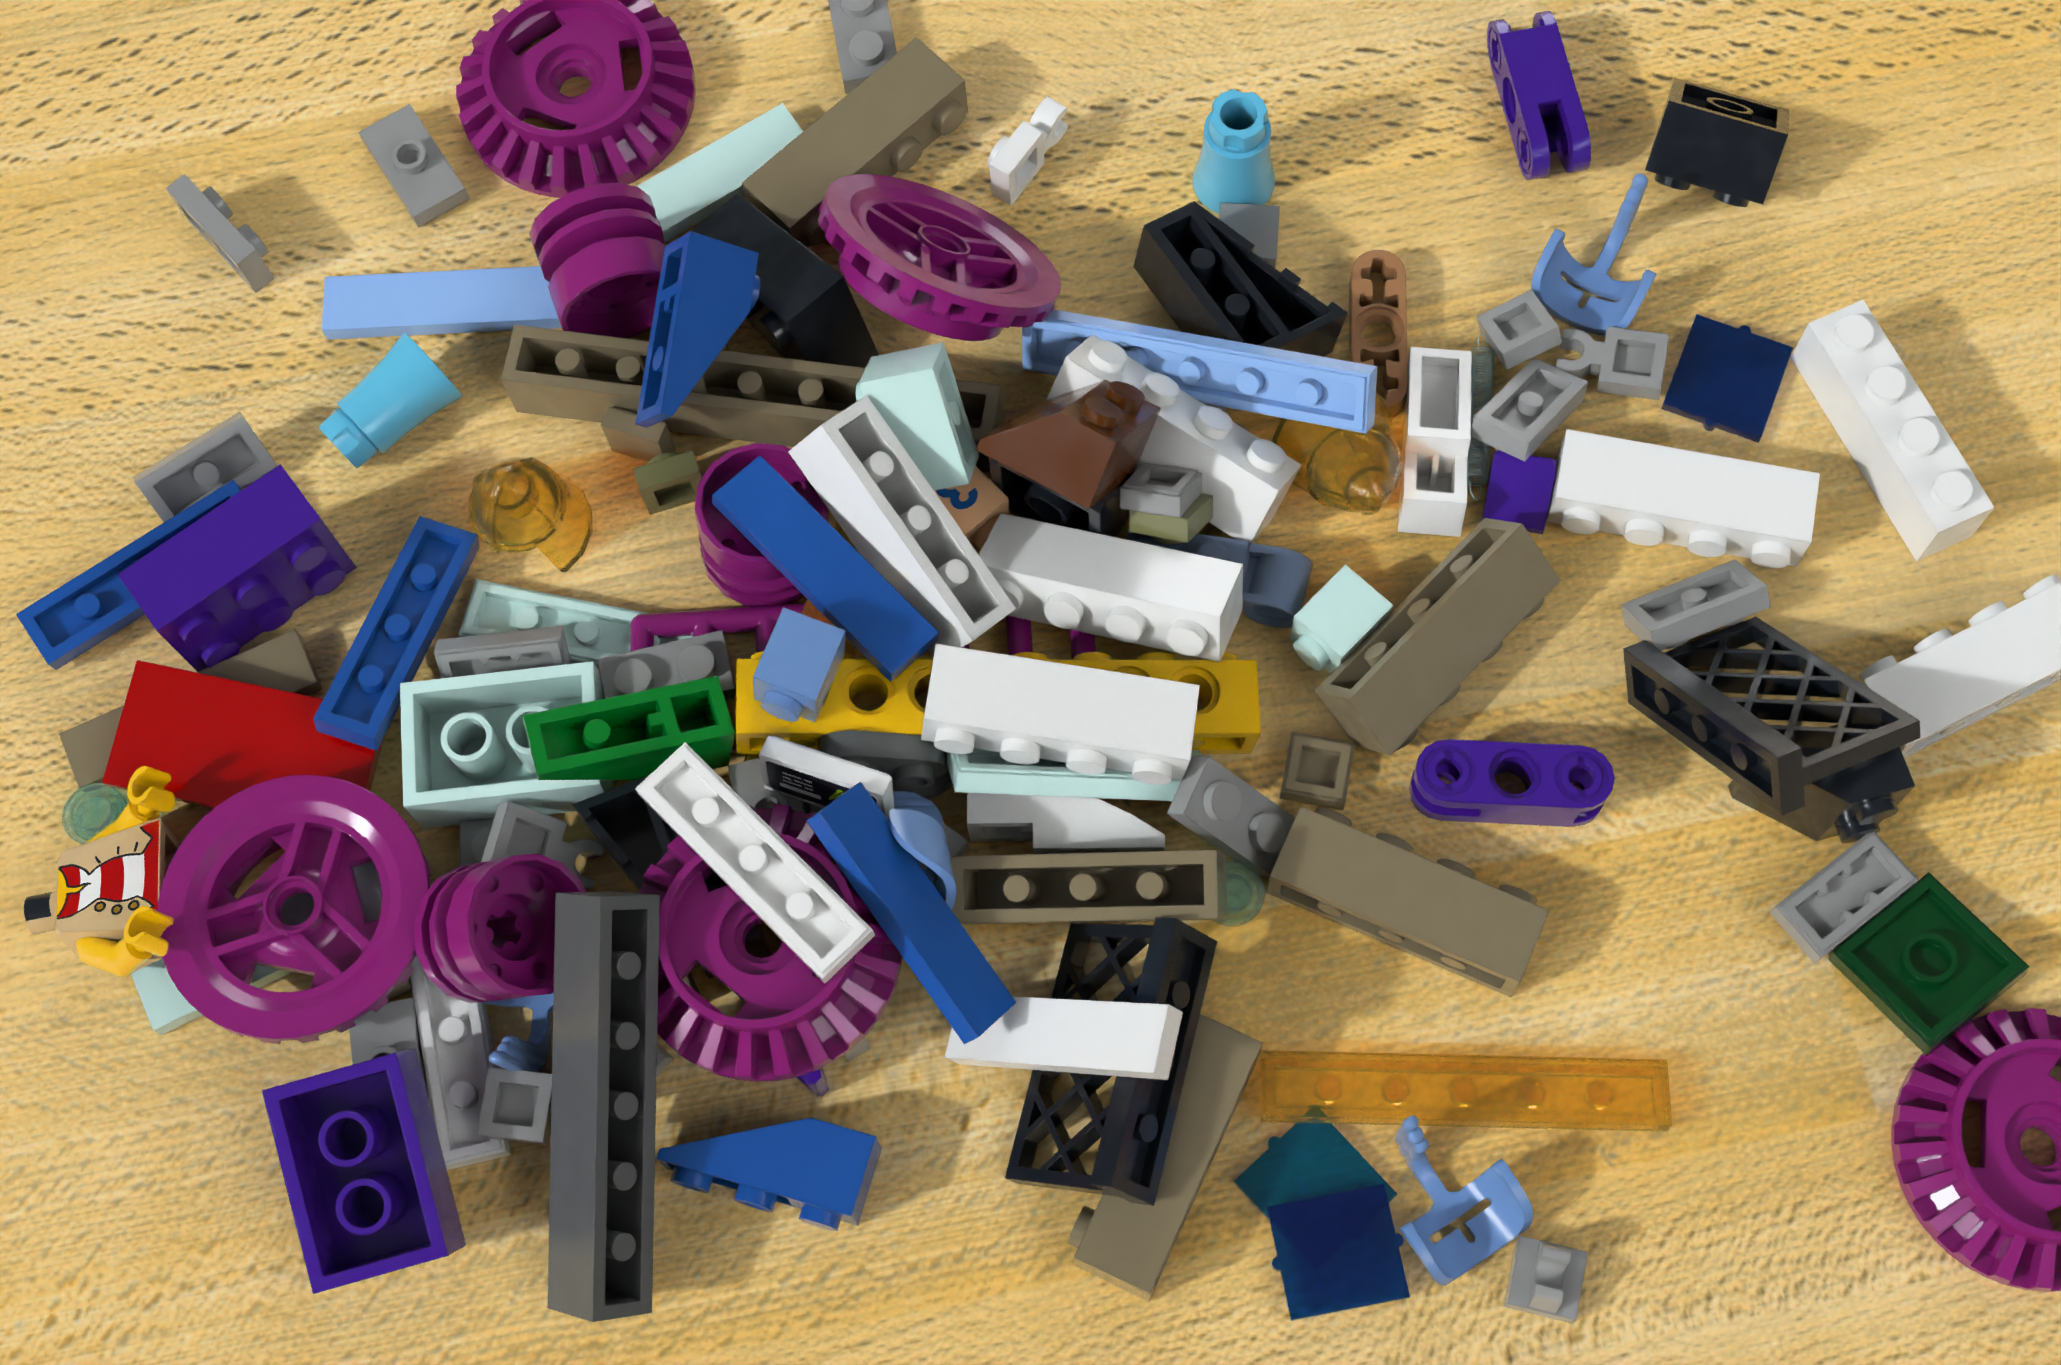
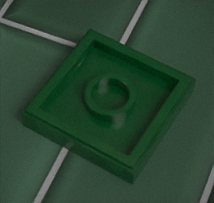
(1928, 963)

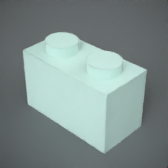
(924, 411)

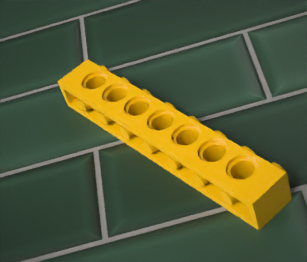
(1224, 726)

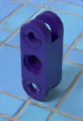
(1538, 96)
(1543, 768)

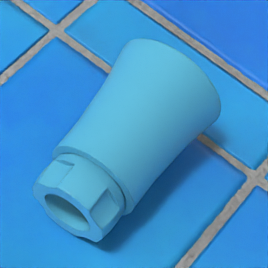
(1235, 153)
(389, 402)

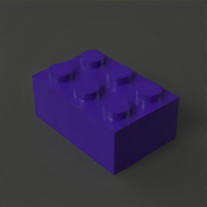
(238, 571)
(364, 1170)

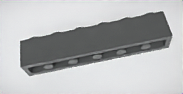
(603, 1104)

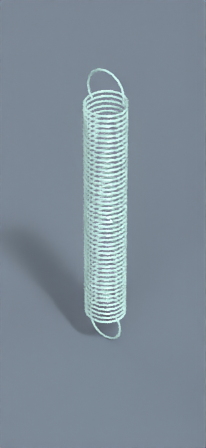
(1490, 397)

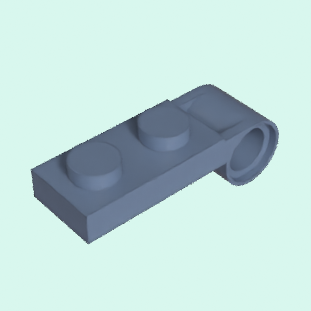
(1272, 576)

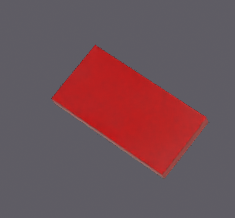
(224, 736)

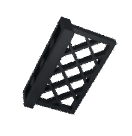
(1730, 729)
(1141, 1110)

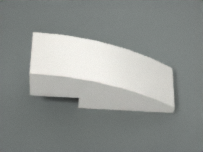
(1435, 442)
(1059, 824)

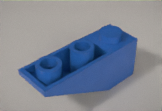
(794, 1163)

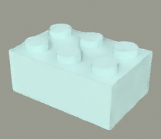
(471, 748)

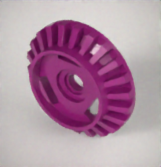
(612, 131)
(935, 258)
(220, 939)
(789, 1015)
(1997, 1212)

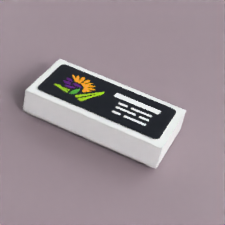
(818, 775)

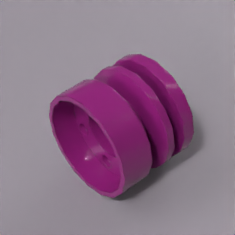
(601, 259)
(727, 554)
(492, 928)

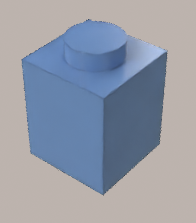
(798, 666)

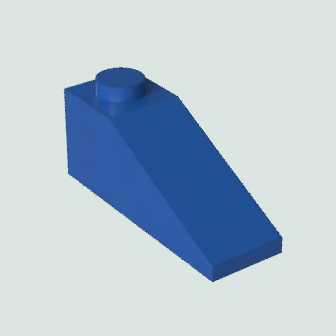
(698, 307)

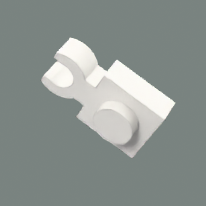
(1020, 157)

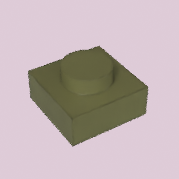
(668, 480)
(1173, 529)

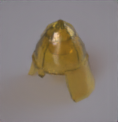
(1343, 466)
(530, 506)

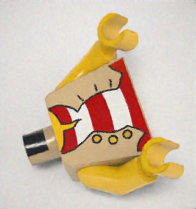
(114, 884)

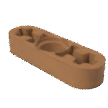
(1391, 313)

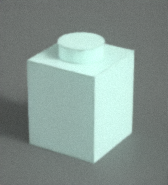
(1337, 620)

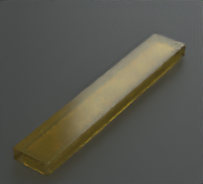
(1465, 1090)

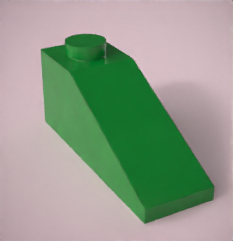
(631, 732)

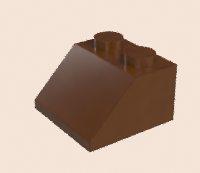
(1077, 441)

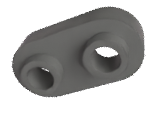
(902, 756)

